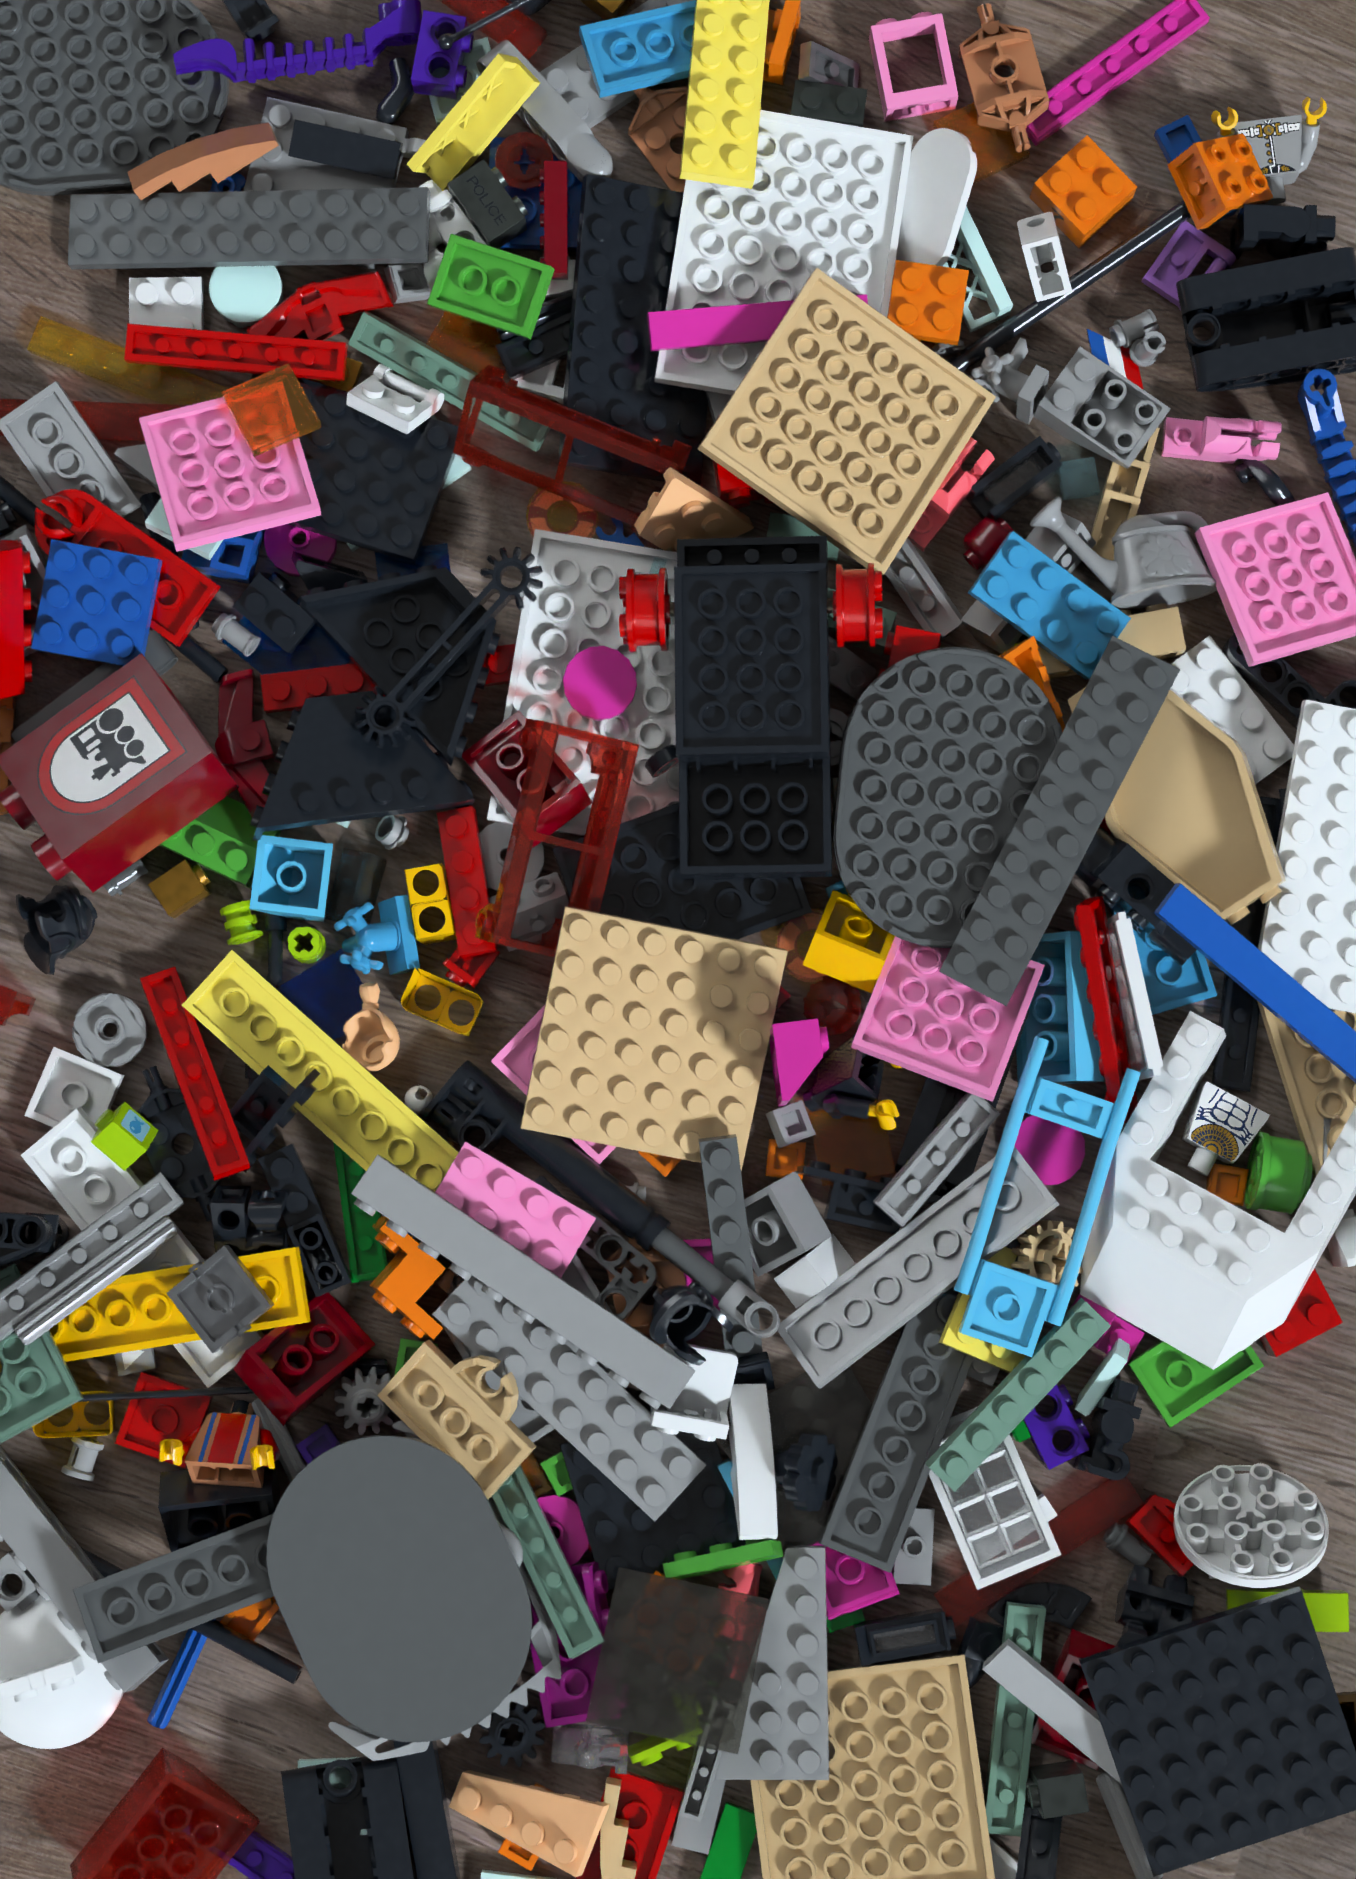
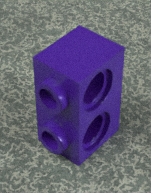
(431, 56)
(1044, 1427)

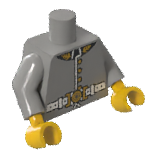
(1279, 144)

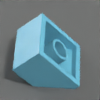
(291, 878)

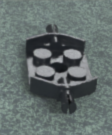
(185, 1173)

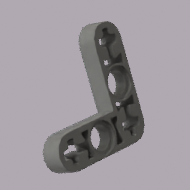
(621, 1283)

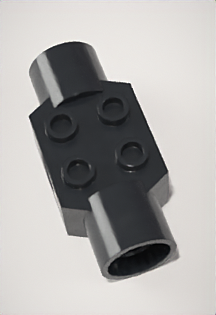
(1114, 866)

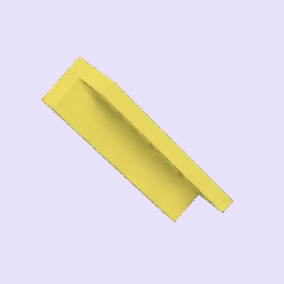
(475, 120)

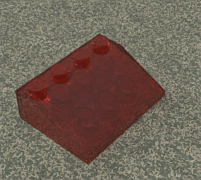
(167, 1827)

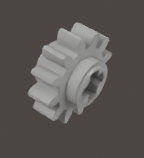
(355, 1394)

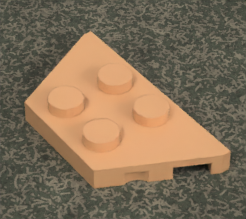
(688, 512)

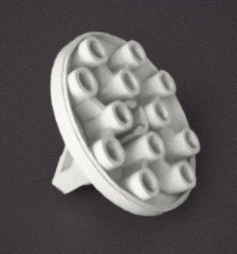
(1251, 1526)
(48, 1682)

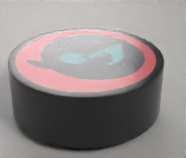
(662, 761)

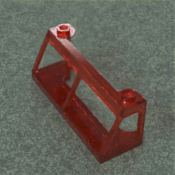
(491, 388)
(614, 764)

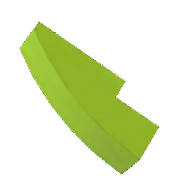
(1326, 1607)

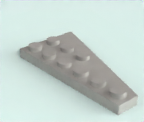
(788, 1700)

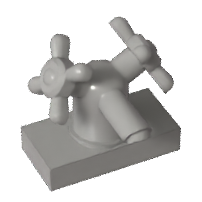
(1003, 377)

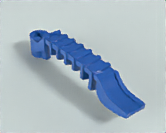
(1326, 430)

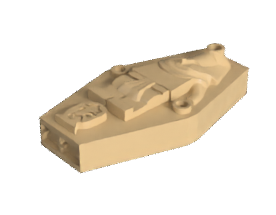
(1197, 811)

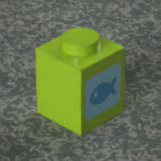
(123, 1135)

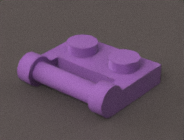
(1180, 259)

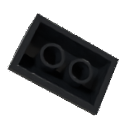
(205, 1510)

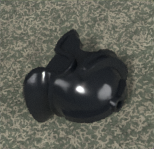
(55, 925)
(681, 1315)

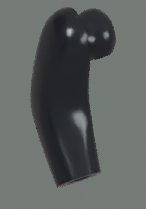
(399, 96)
(1267, 480)

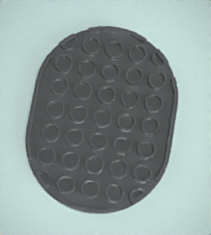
(98, 91)
(934, 786)
(399, 1588)

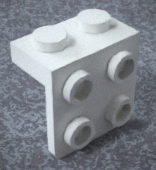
(704, 1400)

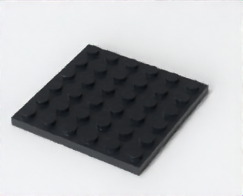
(1225, 1730)

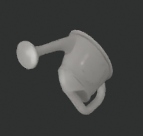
(1151, 560)

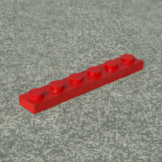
(234, 352)
(1104, 996)
(195, 1074)

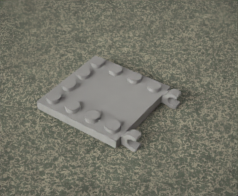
(281, 172)

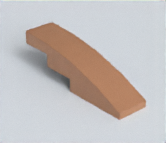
(215, 154)

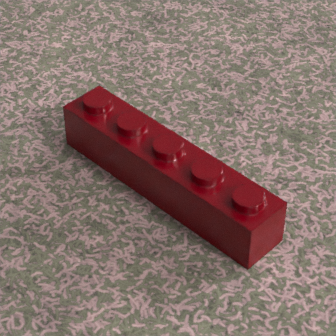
(555, 217)

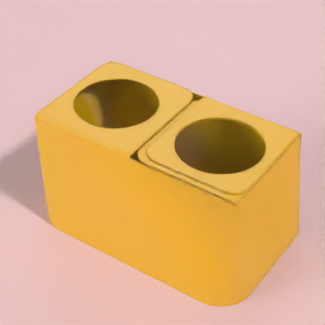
(421, 902)
(447, 998)
(78, 1421)

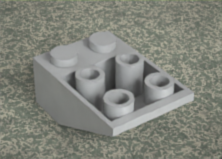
(1100, 409)

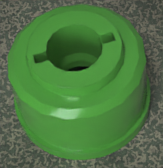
(1277, 1174)

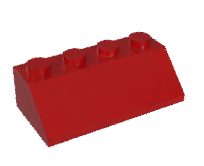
(13, 631)

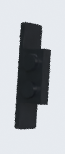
(266, 1105)
(853, 1196)

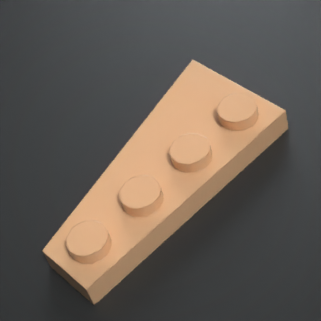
(540, 1821)

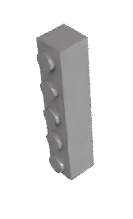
(699, 1783)

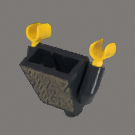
(849, 1084)

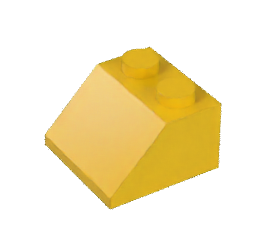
(848, 944)

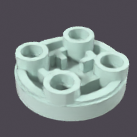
(245, 293)

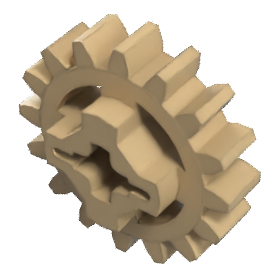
(1044, 1250)

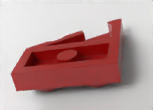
(1155, 1526)

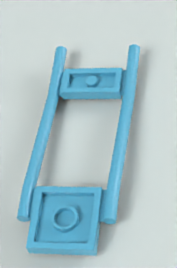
(1006, 1303)

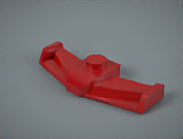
(318, 307)

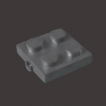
(220, 1298)

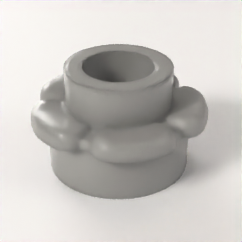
(392, 831)

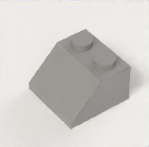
(782, 1223)

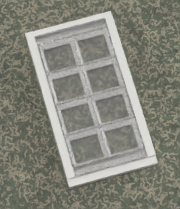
(1135, 1005)
(996, 1515)

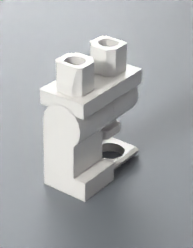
(445, 219)

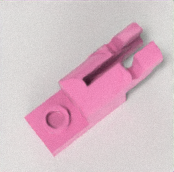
(1220, 439)

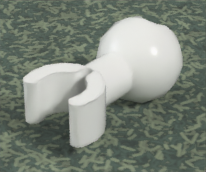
(416, 1101)

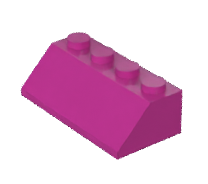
(795, 1053)

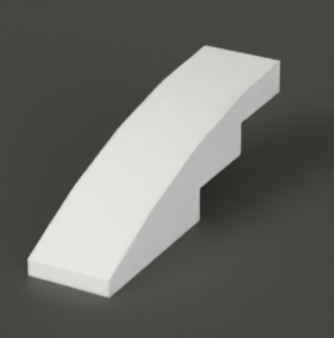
(752, 1462)

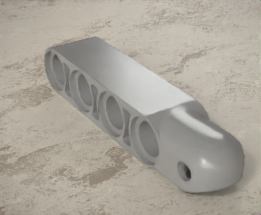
(557, 122)

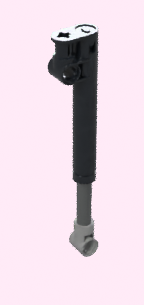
(484, 1104)

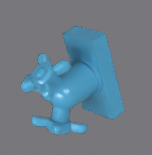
(392, 934)

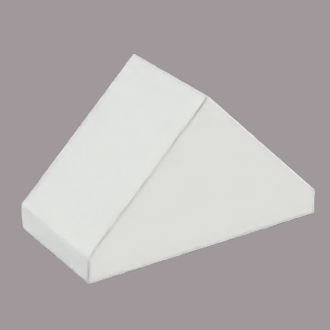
(814, 1271)

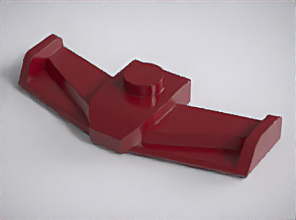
(241, 741)

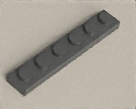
(729, 1229)

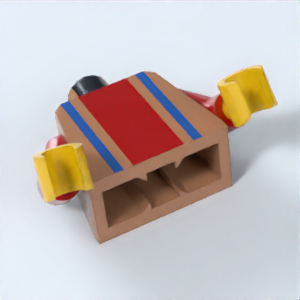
(226, 1449)

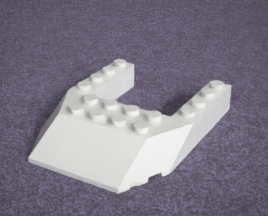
(1186, 1258)

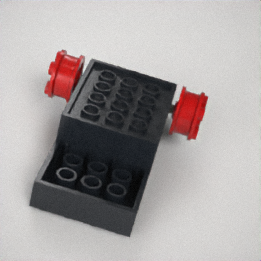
(752, 695)

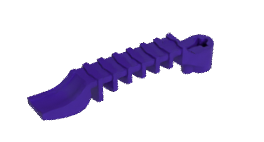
(397, 26)

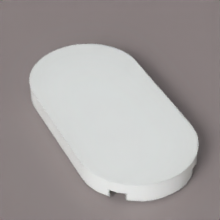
(935, 196)

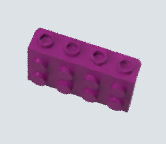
(569, 1698)

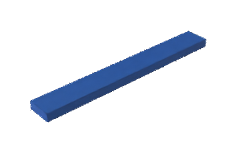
(1260, 977)

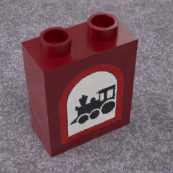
(112, 776)

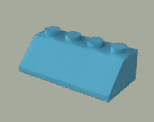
(1061, 1014)

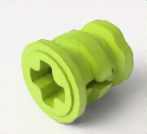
(240, 923)
(317, 941)

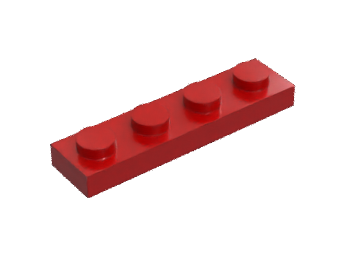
(465, 877)

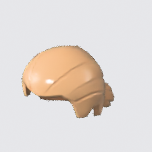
(370, 1033)

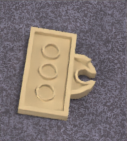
(461, 1413)

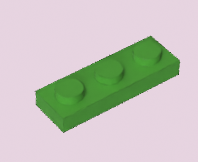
(722, 1557)

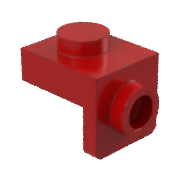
(469, 969)

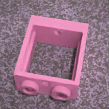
(916, 101)

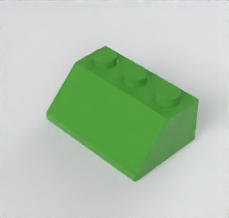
(220, 841)

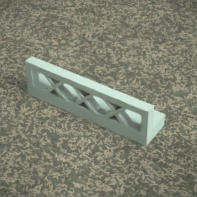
(985, 274)

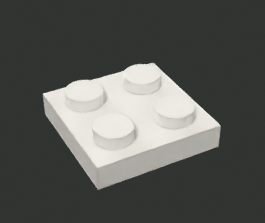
(167, 302)
(71, 1084)

